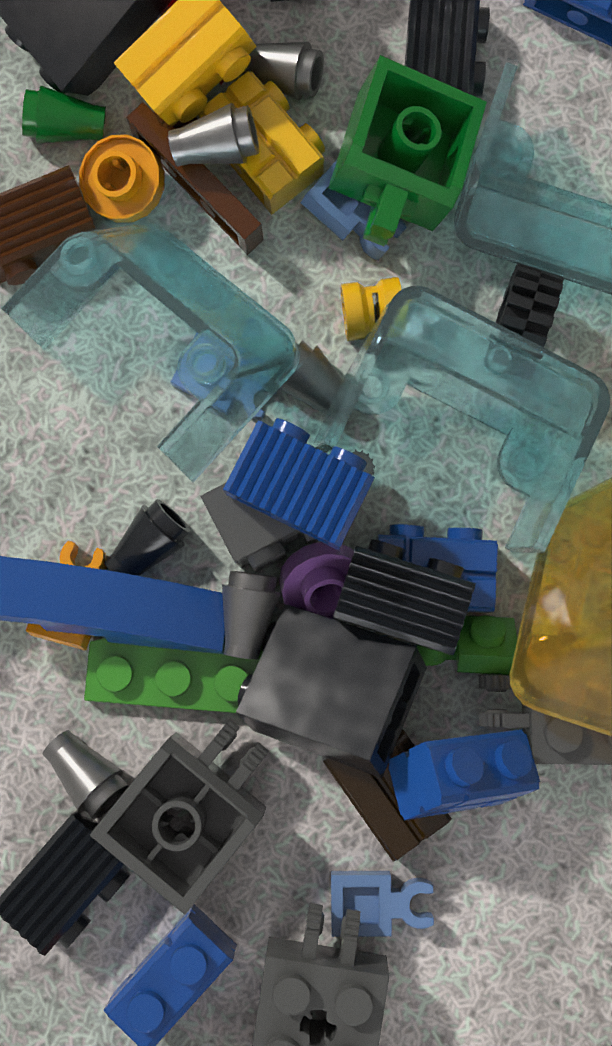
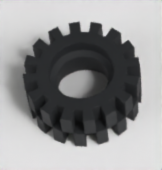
(530, 303)

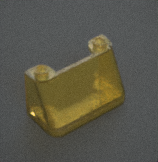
(567, 618)

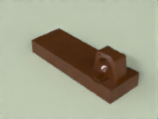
(198, 180)

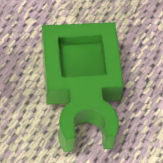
(483, 646)

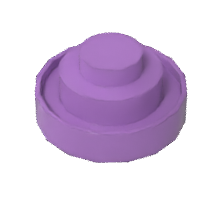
(315, 578)

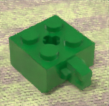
(406, 148)

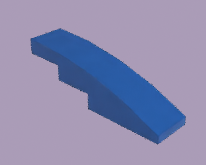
(111, 605)

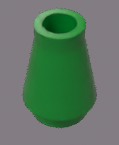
(60, 117)

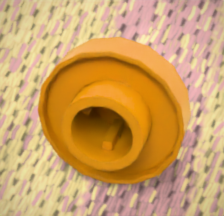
(121, 178)

